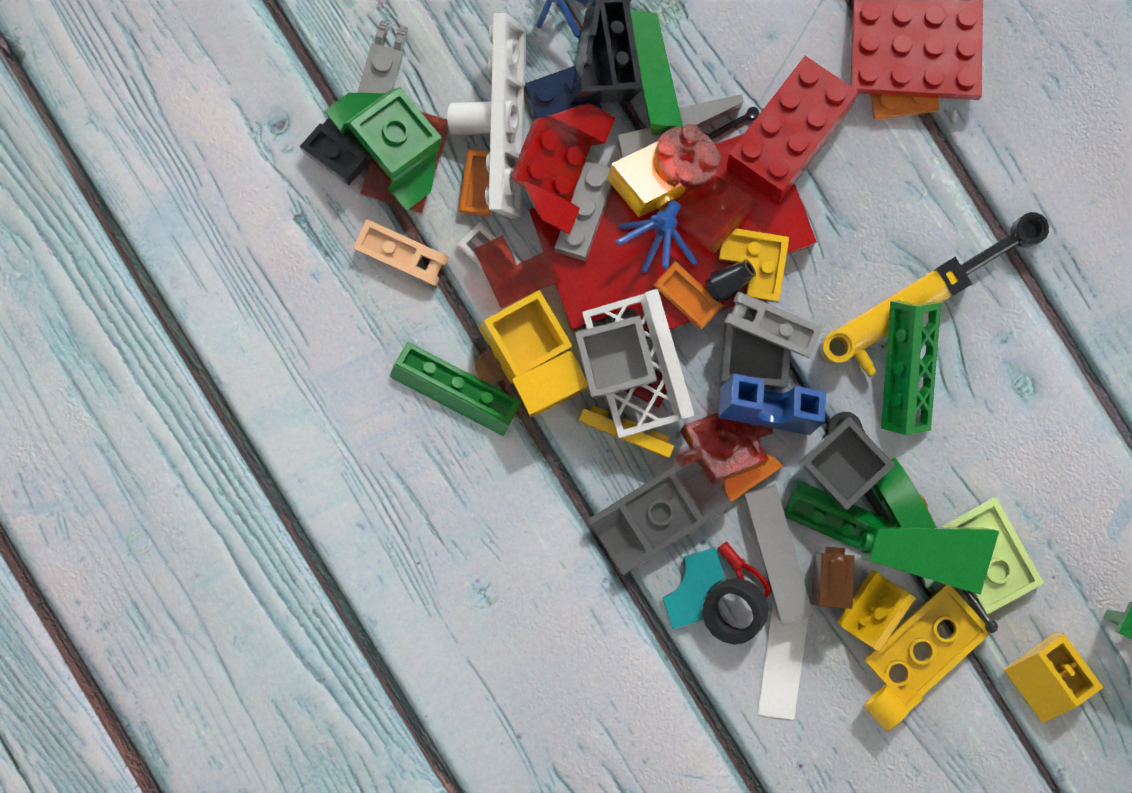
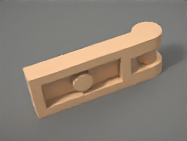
(399, 252)

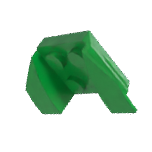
(395, 137)

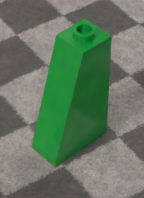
(940, 554)

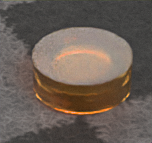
(489, 368)

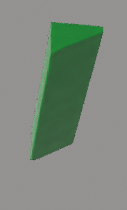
(655, 72)
(455, 388)
(819, 512)

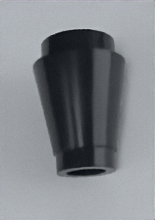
(729, 280)

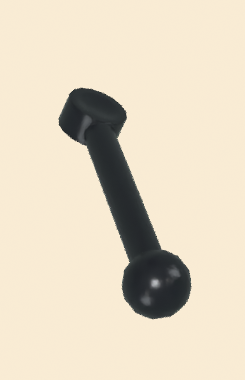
(751, 114)
(990, 626)

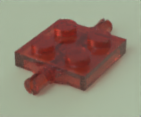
(723, 447)

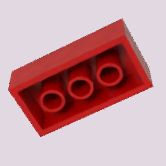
(791, 129)

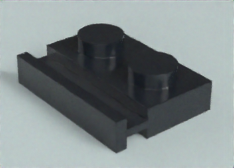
(336, 151)

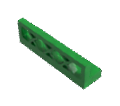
(906, 368)

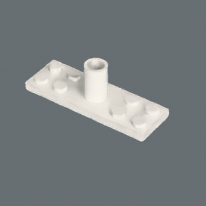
(501, 116)

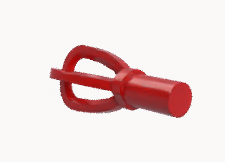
(737, 564)

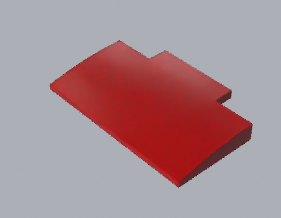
(616, 270)

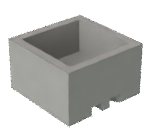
(616, 357)

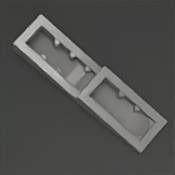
(697, 114)
(778, 554)

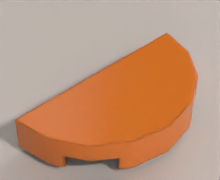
(742, 483)

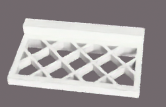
(666, 357)

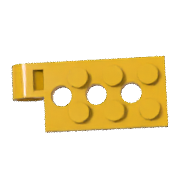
(896, 699)

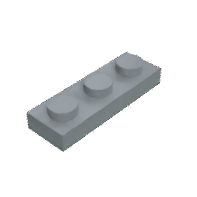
(591, 197)

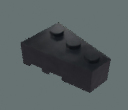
(607, 55)

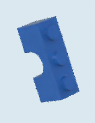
(795, 411)

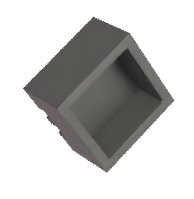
(754, 358)
(846, 463)

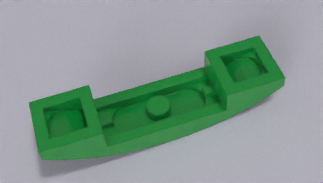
(904, 502)

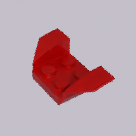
(555, 157)

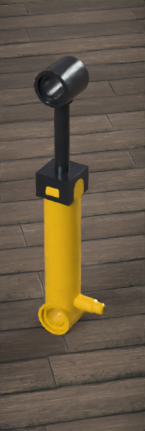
(934, 286)

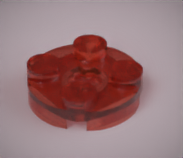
(694, 143)

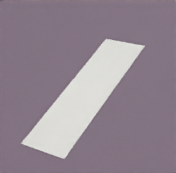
(782, 667)

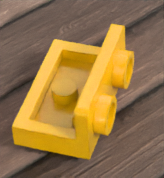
(876, 610)

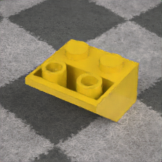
(1053, 677)

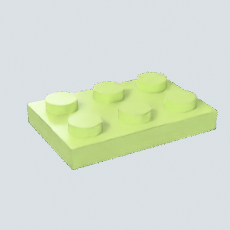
(1010, 568)

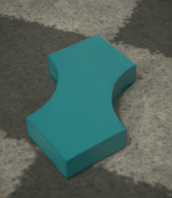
(700, 574)

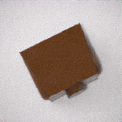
(833, 579)

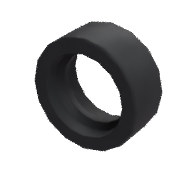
(723, 630)

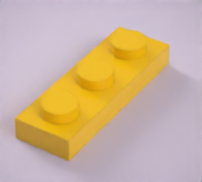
(655, 442)

